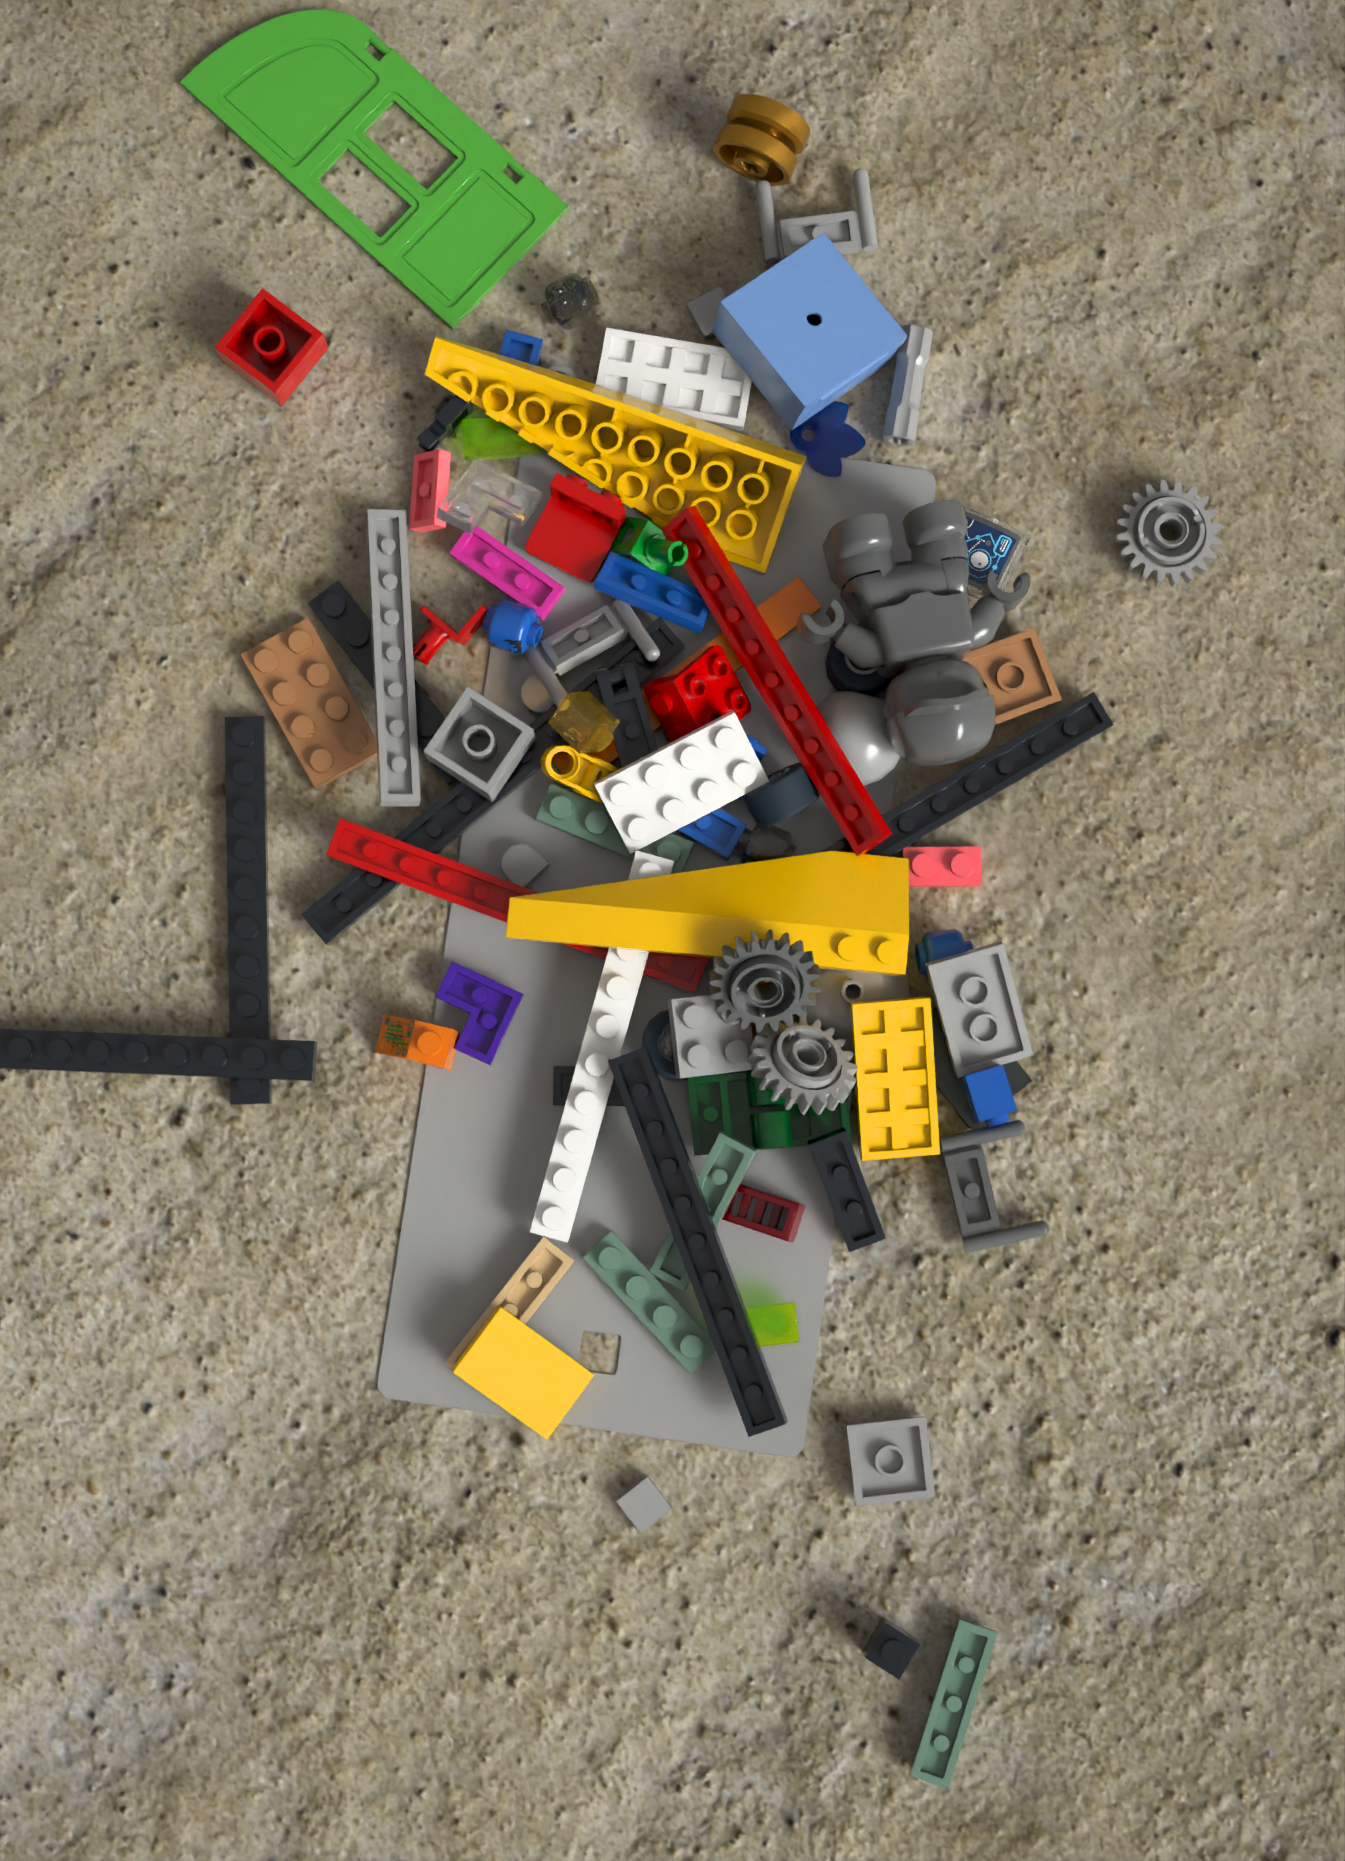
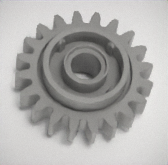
(1178, 512)
(803, 1065)

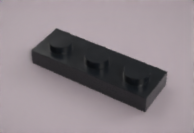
(846, 1189)

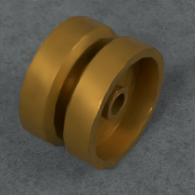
(761, 139)

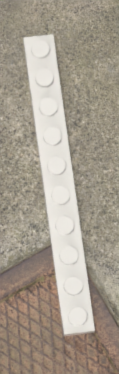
(592, 1078)

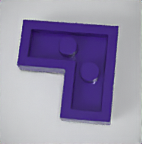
(489, 1006)

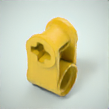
(581, 773)

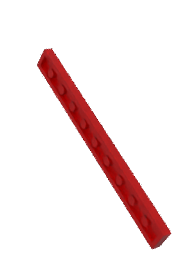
(778, 683)
(474, 890)

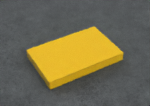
(522, 1372)

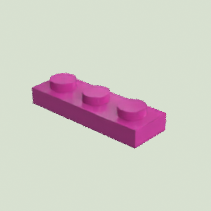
(507, 571)

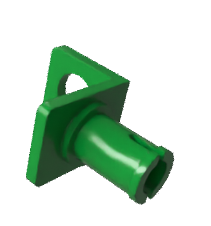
(650, 546)

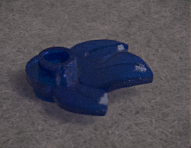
(832, 440)

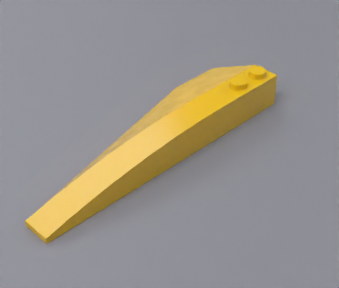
(635, 447)
(837, 903)

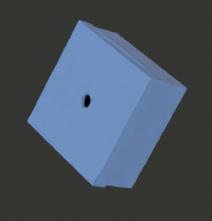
(807, 331)

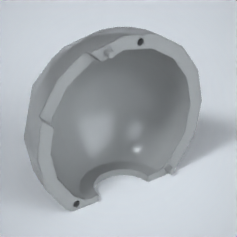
(861, 733)

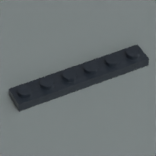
(353, 634)

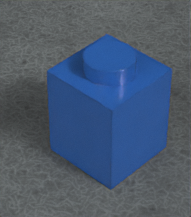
(989, 1096)

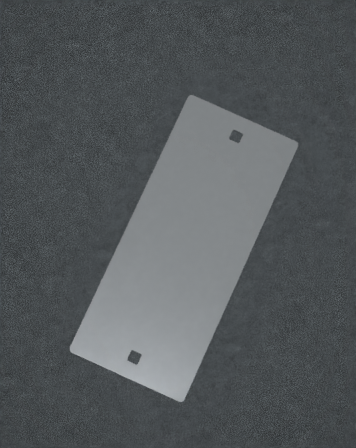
(493, 1127)

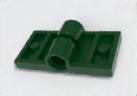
(744, 1111)

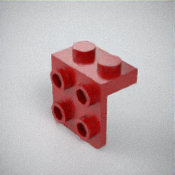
(576, 528)
(697, 694)

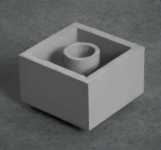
(480, 744)

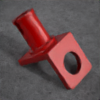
(441, 631)

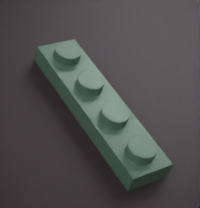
(593, 824)
(718, 1183)
(650, 1302)
(953, 1703)

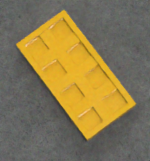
(895, 1078)

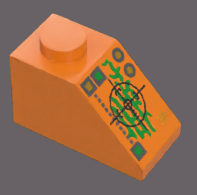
(417, 1042)

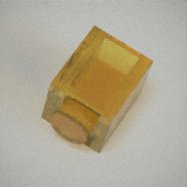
(584, 722)

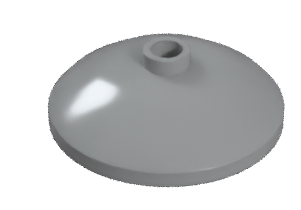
(834, 1006)

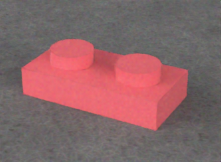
(429, 489)
(944, 866)

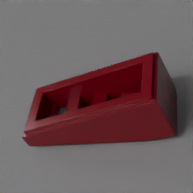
(792, 1221)

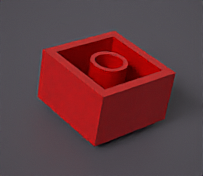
(271, 347)

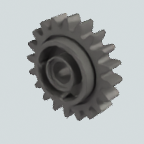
(738, 976)

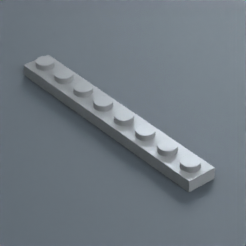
(392, 658)

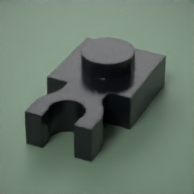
(448, 418)

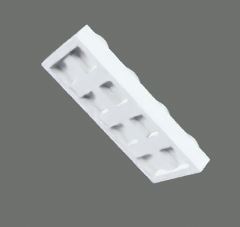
(676, 375)
(681, 782)

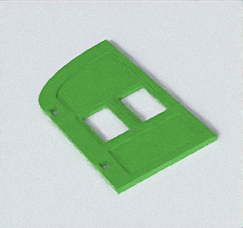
(308, 94)

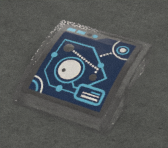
(991, 547)

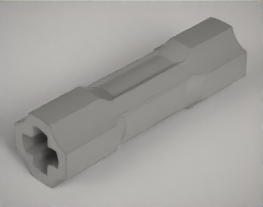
(907, 385)

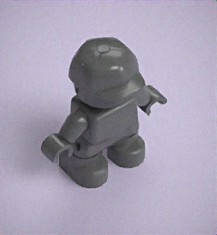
(917, 627)

